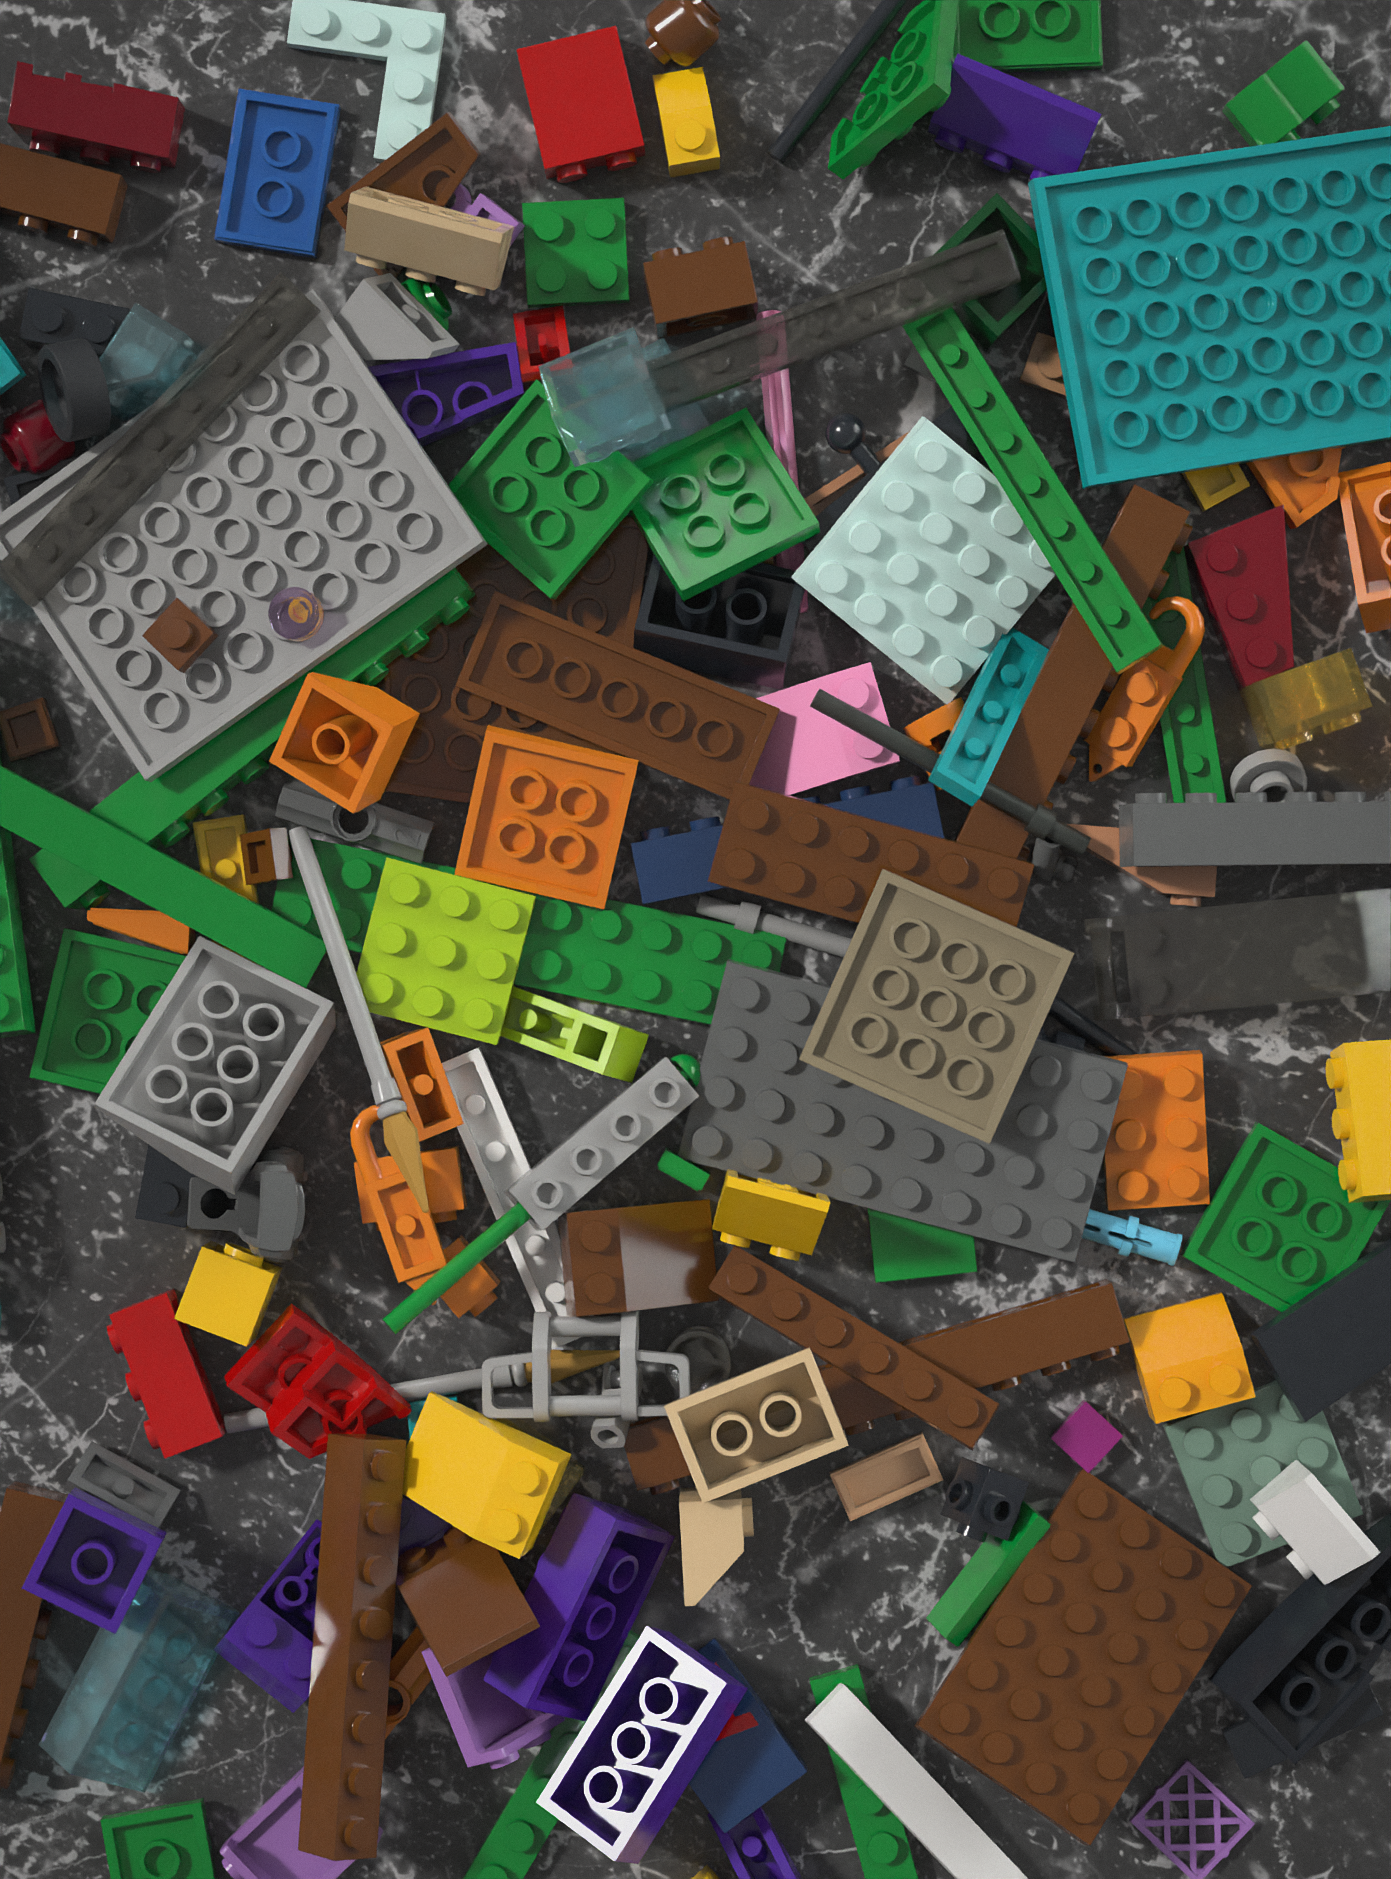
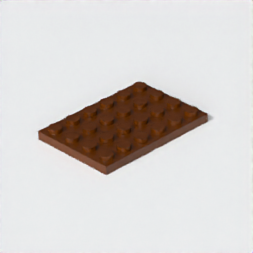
(1083, 1657)

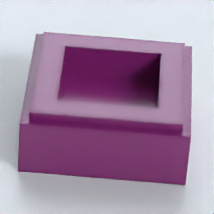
(1086, 1436)

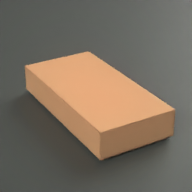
(886, 1476)

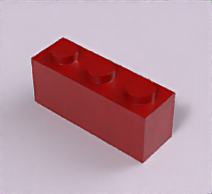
(166, 1374)

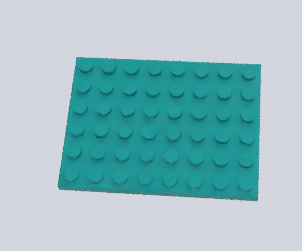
(1222, 304)

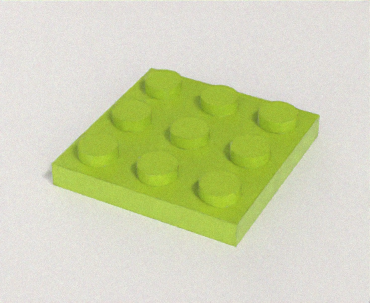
(443, 950)

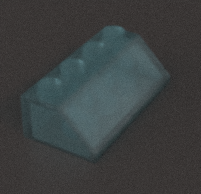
(138, 1684)

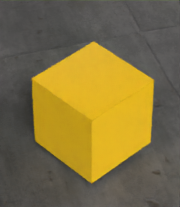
(228, 1292)

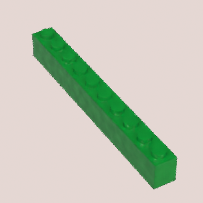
(199, 783)

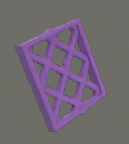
(1162, 1794)

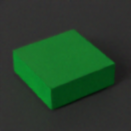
(683, 1170)

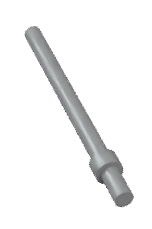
(749, 917)

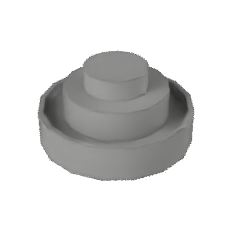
(1269, 772)

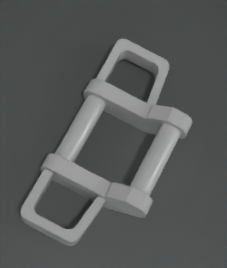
(550, 1406)

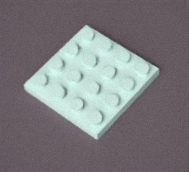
(929, 562)

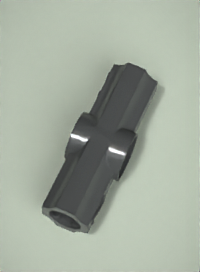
(386, 831)

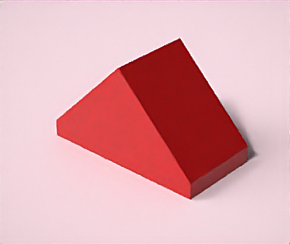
(540, 339)

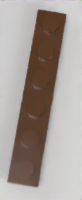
(854, 1347)

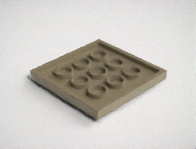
(936, 1006)

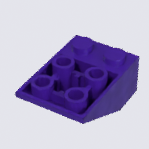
(276, 1629)

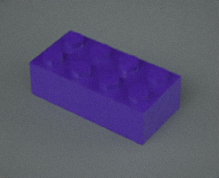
(585, 1603)
(642, 1745)

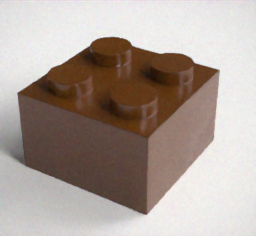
(700, 287)

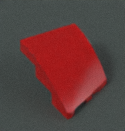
(312, 1384)

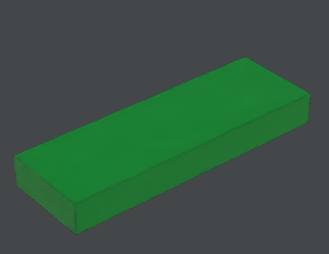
(986, 1576)

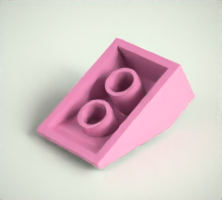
(812, 748)

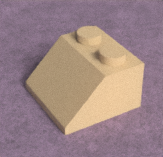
(711, 1538)

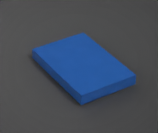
(277, 173)

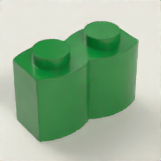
(1285, 98)

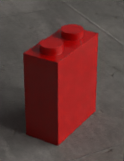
(581, 104)

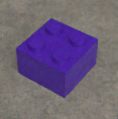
(94, 1560)

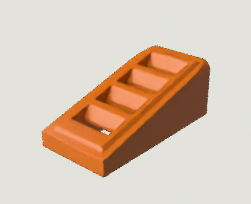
(147, 926)

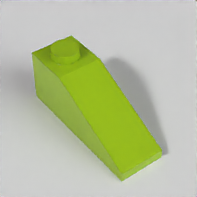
(573, 1035)

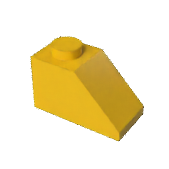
(686, 122)

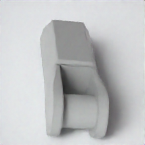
(611, 1430)

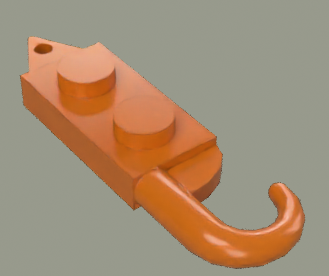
(1143, 695)
(405, 1228)

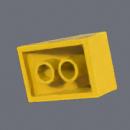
(769, 1214)
(481, 1474)

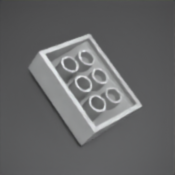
(218, 1063)

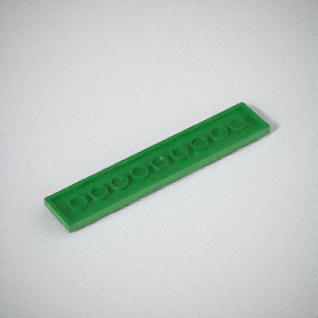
(603, 955)

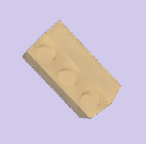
(427, 240)
(756, 1425)

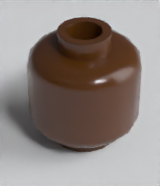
(682, 30)

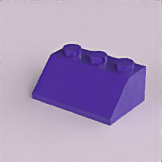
(1012, 122)

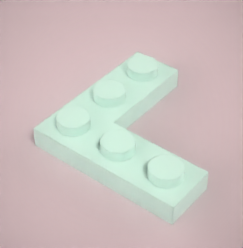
(401, 36)

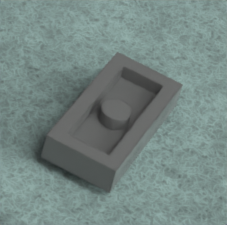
(123, 1485)

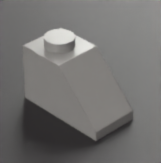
(391, 323)

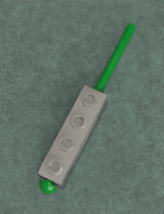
(571, 1170)

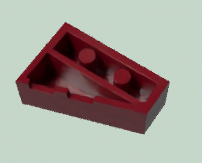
(95, 120)
(1247, 594)

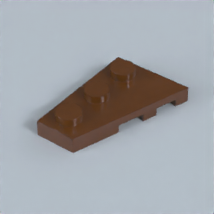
(422, 170)

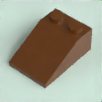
(637, 1257)
(462, 1599)

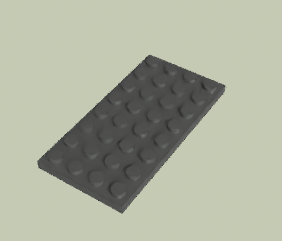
(827, 1136)

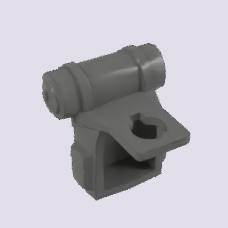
(267, 1206)

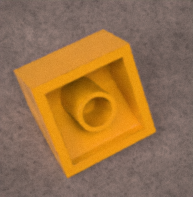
(1188, 1358)

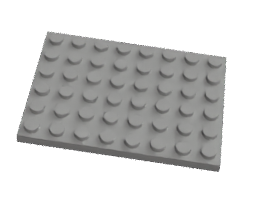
(286, 489)

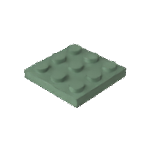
(1239, 1450)

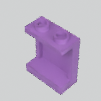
(484, 1719)
(269, 1842)

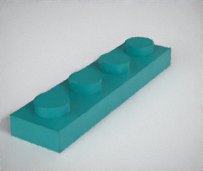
(988, 716)

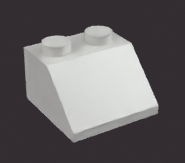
(1312, 1524)

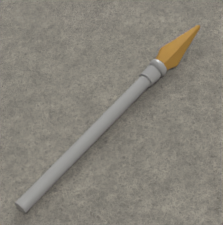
(399, 1132)
(563, 1364)

